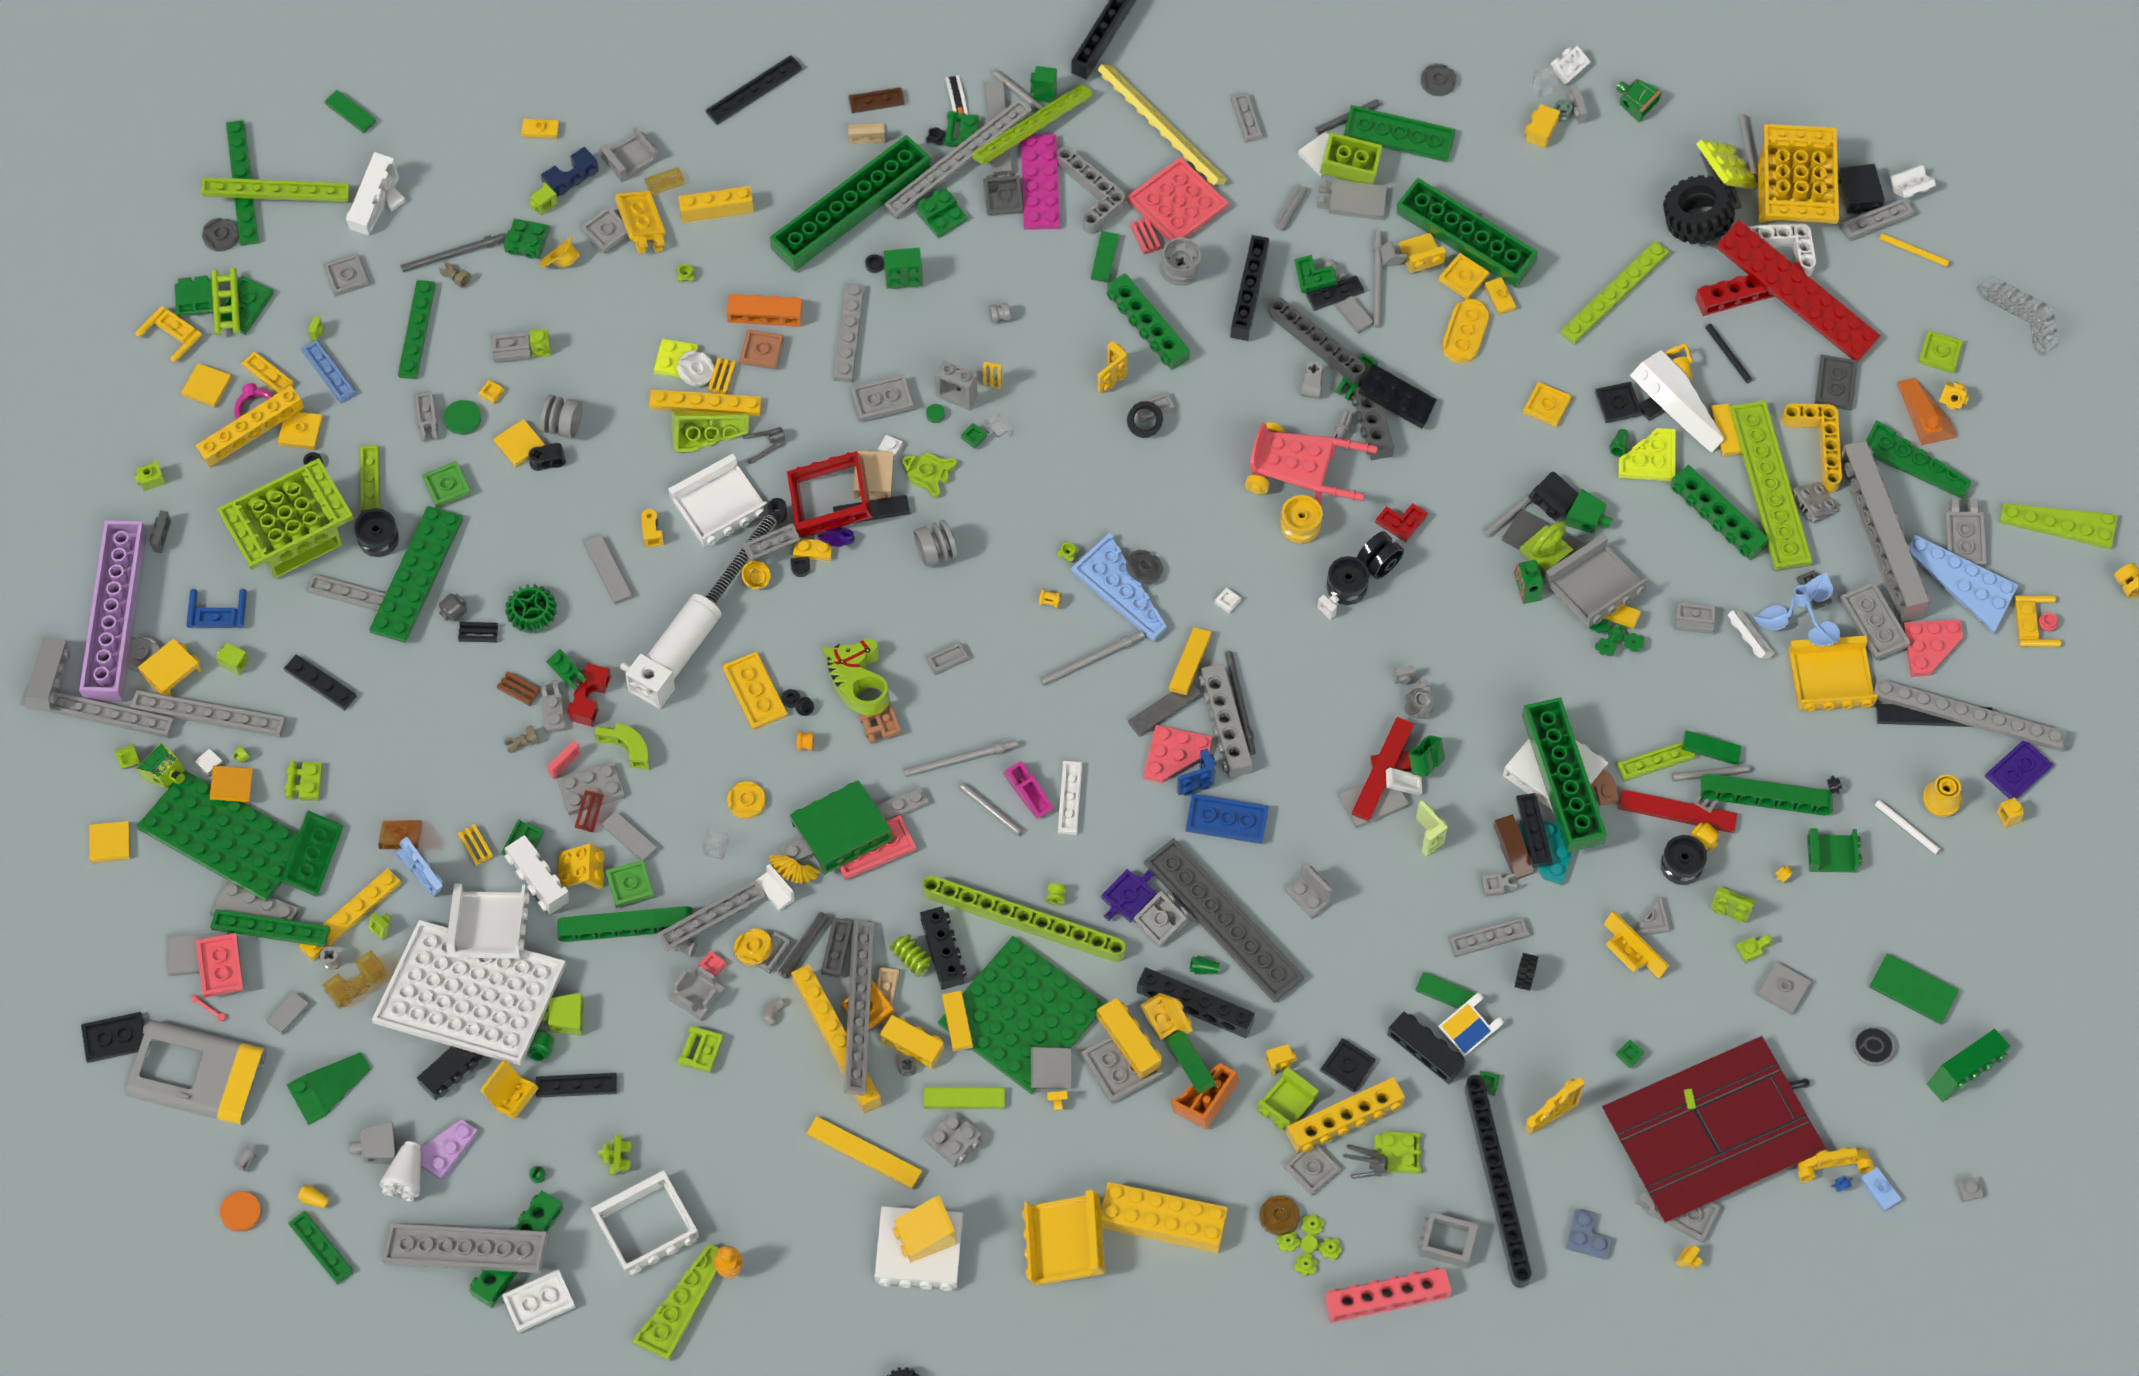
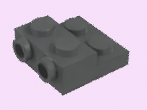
(1003, 194)

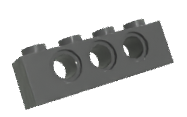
(1368, 430)

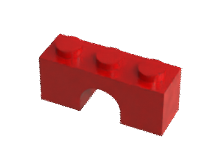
(582, 709)

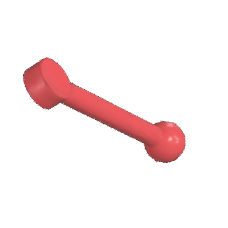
(221, 1017)

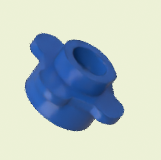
(1842, 1183)

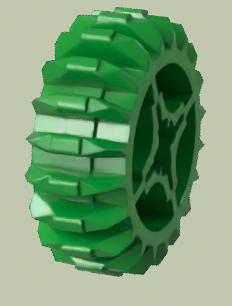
(533, 615)

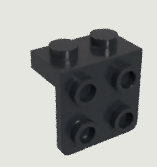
(1553, 496)

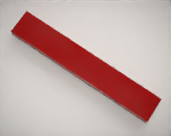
(1386, 759)
(1676, 810)

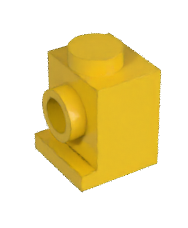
(2013, 810)
(1280, 1058)

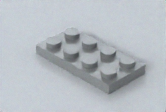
(1875, 620)

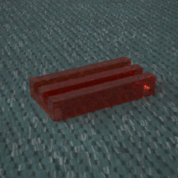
(584, 827)

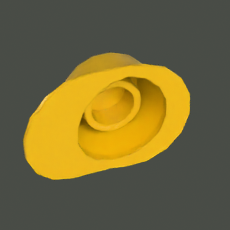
(562, 256)

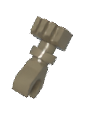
(460, 278)
(522, 740)

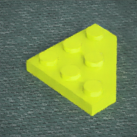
(1650, 458)

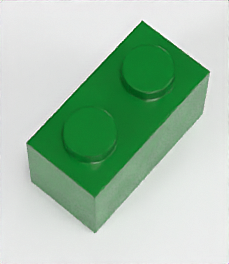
(1044, 84)

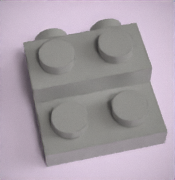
(1162, 918)
(954, 1139)

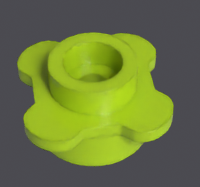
(685, 268)
(1067, 546)

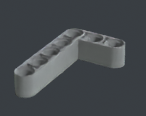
(1095, 187)

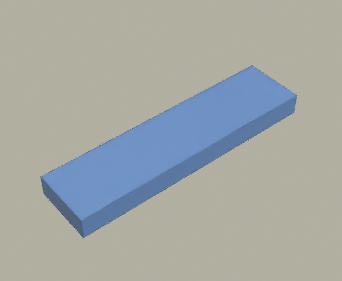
(328, 371)

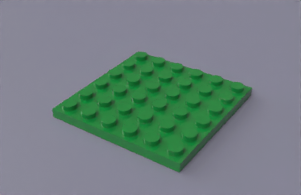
(1024, 1005)

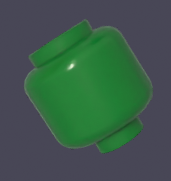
(541, 1046)

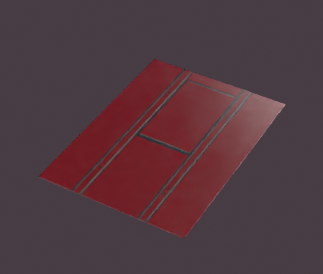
(1738, 1133)

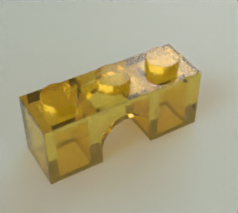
(343, 992)

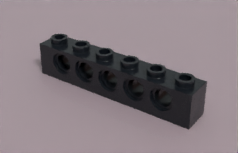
(1249, 287)
(1198, 1003)

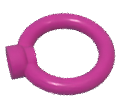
(250, 392)

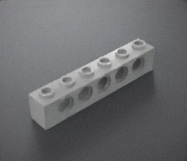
(1217, 676)

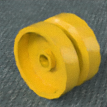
(1301, 519)

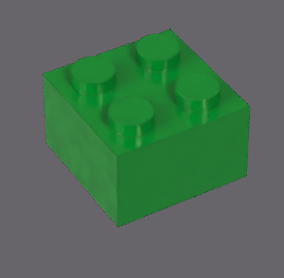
(903, 268)

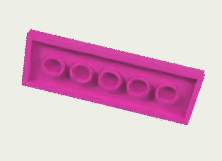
(1040, 182)

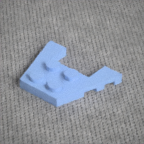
(420, 867)

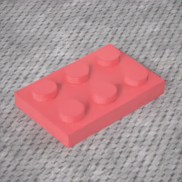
(219, 965)

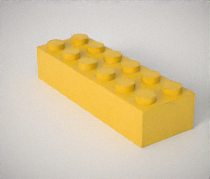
(1163, 1217)

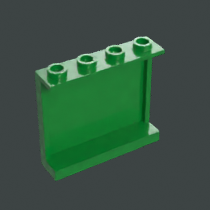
(841, 826)

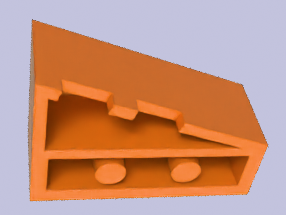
(1205, 1106)

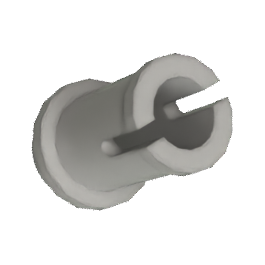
(1338, 272)
(246, 1157)

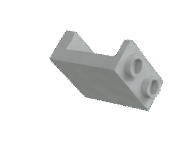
(630, 155)

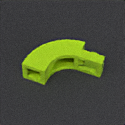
(628, 739)

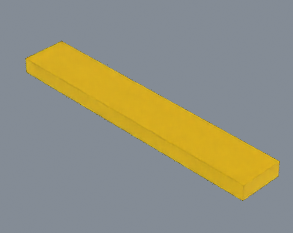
(864, 1152)

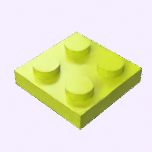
(669, 356)

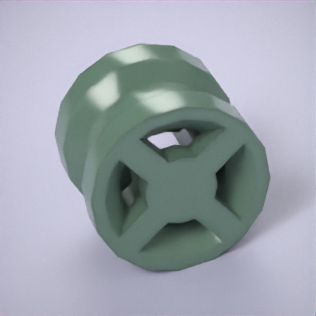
(1564, 105)

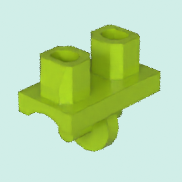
(613, 1152)

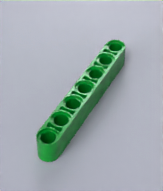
(1766, 794)
(619, 923)

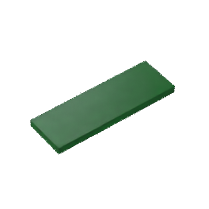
(1400, 133)

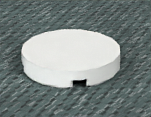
(695, 368)

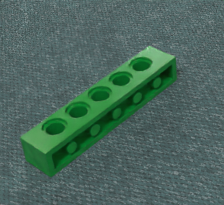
(1125, 286)
(1716, 502)
(543, 1203)

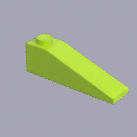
(702, 428)

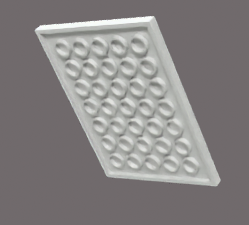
(468, 1002)

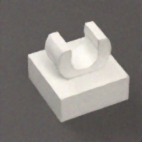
(1328, 606)

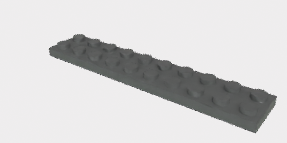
(1224, 920)

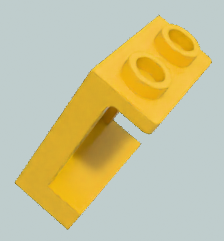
(169, 667)

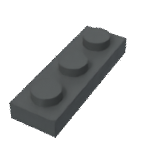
(837, 947)

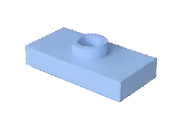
(1880, 1189)

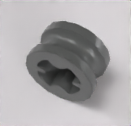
(907, 1059)

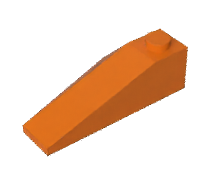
(1927, 417)

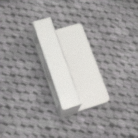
(776, 889)

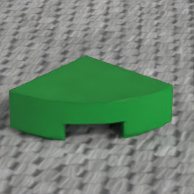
(1491, 1081)

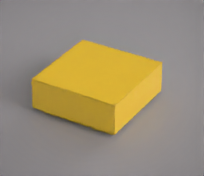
(491, 391)

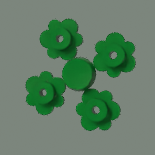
(1615, 635)

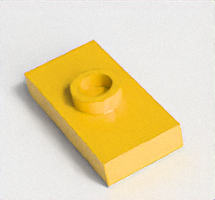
(540, 128)
(1500, 296)

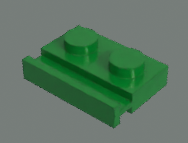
(520, 829)

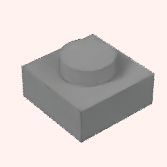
(1404, 675)
(1969, 1189)

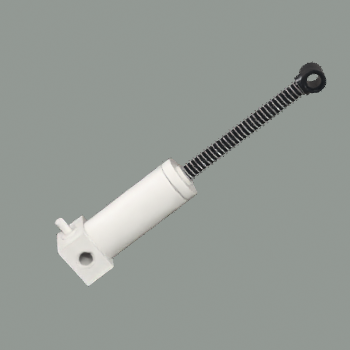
(654, 675)

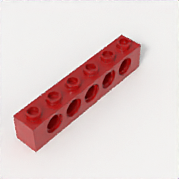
(1726, 299)

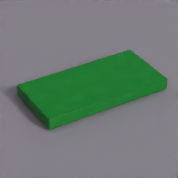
(311, 853)
(1913, 988)

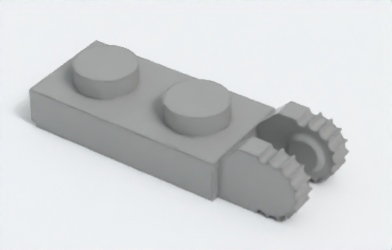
(426, 413)
(553, 709)

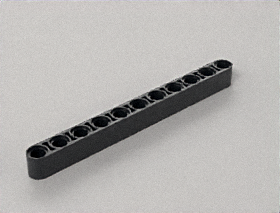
(1497, 1189)

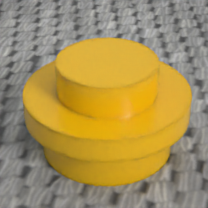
(1783, 873)

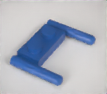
(216, 616)

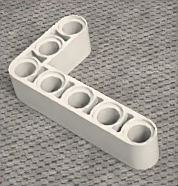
(1791, 239)

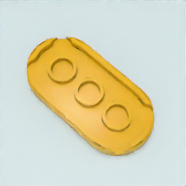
(1465, 331)

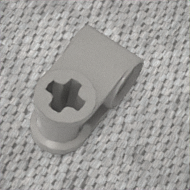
(1312, 381)

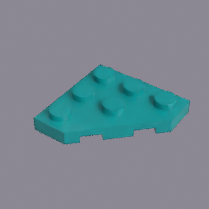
(1557, 871)

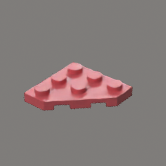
(1930, 644)
(1173, 752)

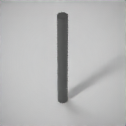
(1373, 104)

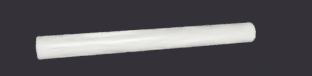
(1908, 827)

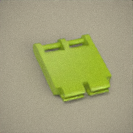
(1400, 1151)

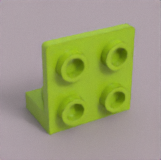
(1732, 904)

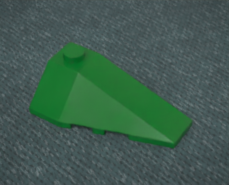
(323, 1088)

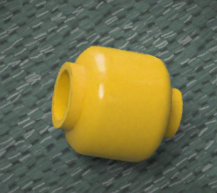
(1706, 835)

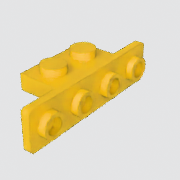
(1632, 948)

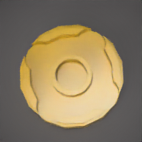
(746, 800)
(753, 947)

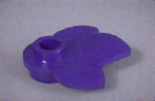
(837, 537)

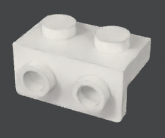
(1911, 182)

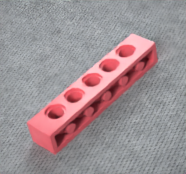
(1338, 1311)

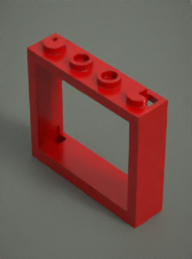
(835, 519)

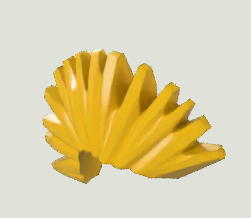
(792, 869)

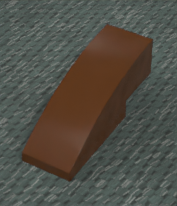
(1513, 846)

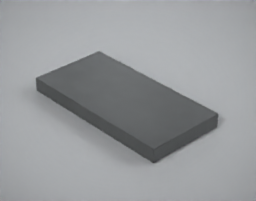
(1526, 526)

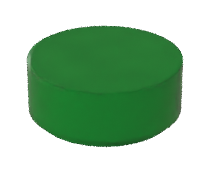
(935, 413)

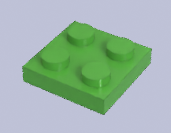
(446, 484)
(629, 883)

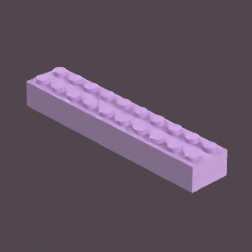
(113, 611)

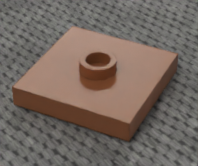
(761, 349)

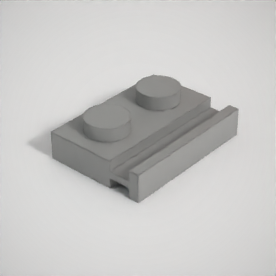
(511, 347)
(1695, 617)

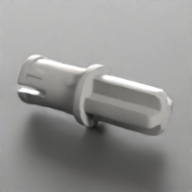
(1342, 426)

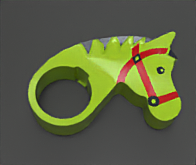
(849, 675)

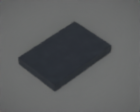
(112, 1037)

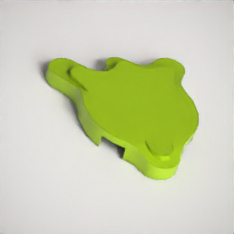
(927, 471)

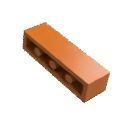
(764, 310)

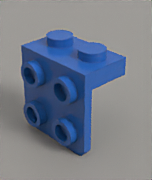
(1198, 779)

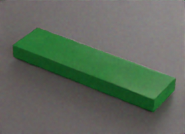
(1190, 1061)
(320, 1247)

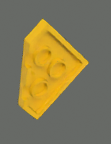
(1556, 1105)

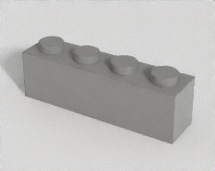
(47, 674)

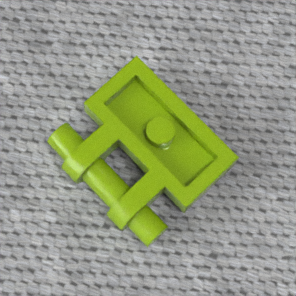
(309, 783)

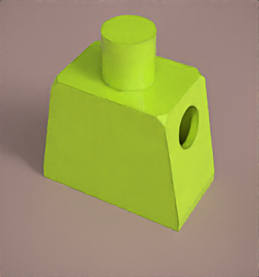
(565, 1014)

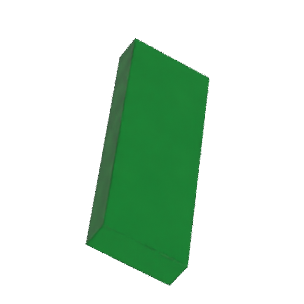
(350, 111)
(1105, 256)
(1711, 747)
(1443, 991)

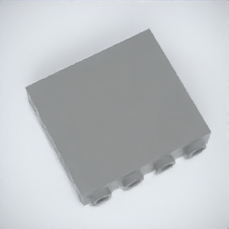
(1594, 582)

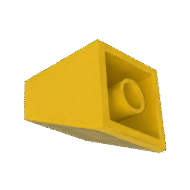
(924, 1230)

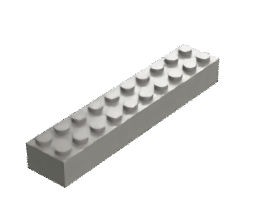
(1884, 532)

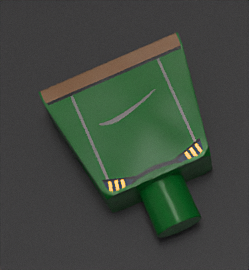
(1638, 98)

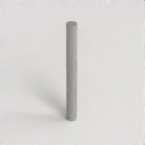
(1017, 90)
(1747, 143)
(1507, 516)
(1718, 771)
(991, 809)

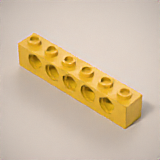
(250, 426)
(1387, 1090)

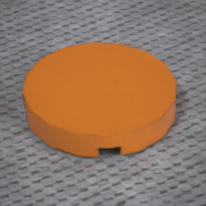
(240, 1211)

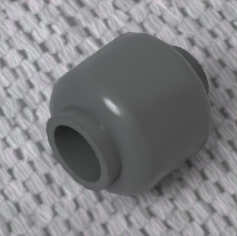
(452, 607)

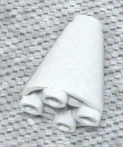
(404, 1173)

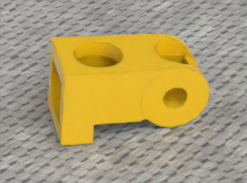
(649, 526)

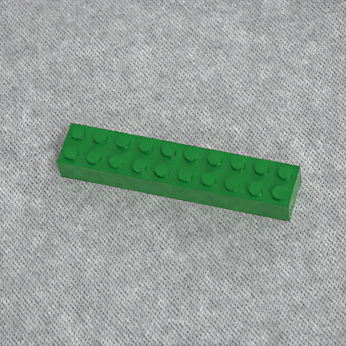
(849, 203)

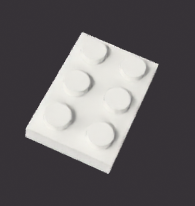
(538, 1301)

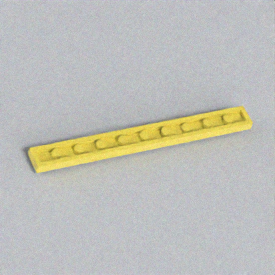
(1166, 129)

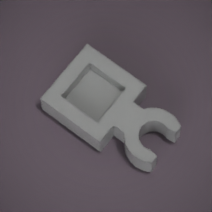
(1494, 884)

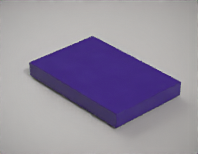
(2018, 770)

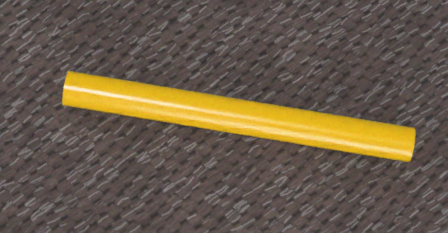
(1913, 249)

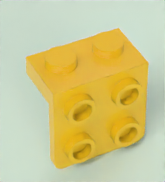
(1422, 252)
(1116, 368)
(581, 866)
(1166, 1015)
(508, 1090)

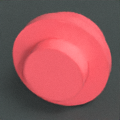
(2048, 621)

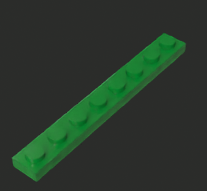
(241, 170)

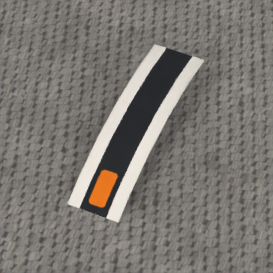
(956, 94)

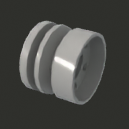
(1180, 261)
(561, 416)
(930, 544)

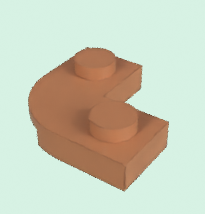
(1605, 789)

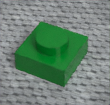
(973, 435)
(1630, 1054)

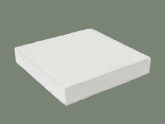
(1314, 152)

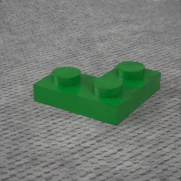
(1313, 279)

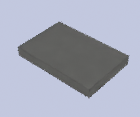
(1836, 381)

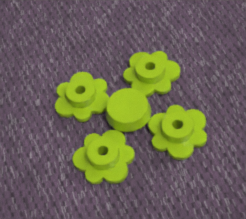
(1309, 1245)

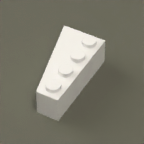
(536, 875)

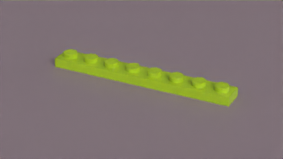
(1031, 124)
(275, 189)
(1614, 292)

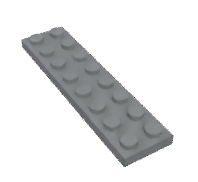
(465, 1248)

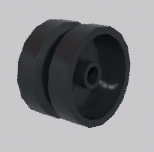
(376, 532)
(1380, 554)
(1348, 580)
(1683, 859)

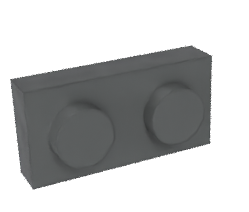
(162, 526)

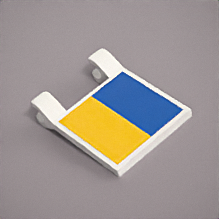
(1467, 1027)

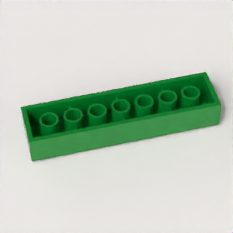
(1467, 232)
(1564, 775)

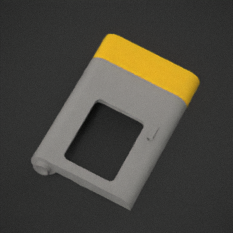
(221, 1080)

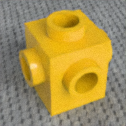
(1954, 389)

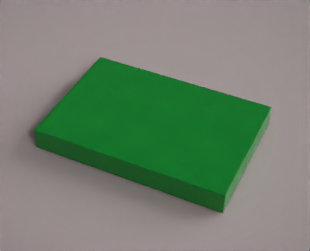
(252, 300)

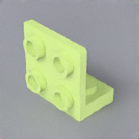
(1435, 827)

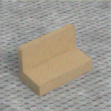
(866, 133)

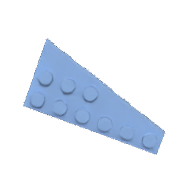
(1968, 583)

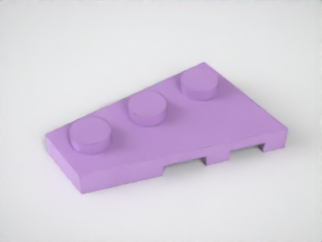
(445, 1149)

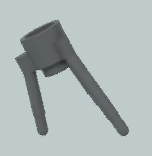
(774, 436)
(1377, 1162)

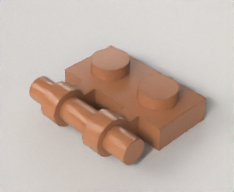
(886, 725)

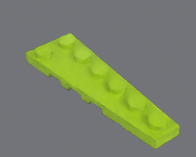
(2074, 525)
(672, 1318)

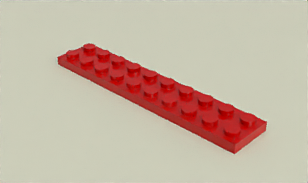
(1797, 291)

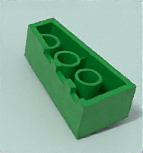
(1968, 1064)

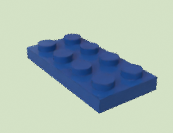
(1227, 818)

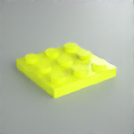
(1727, 164)

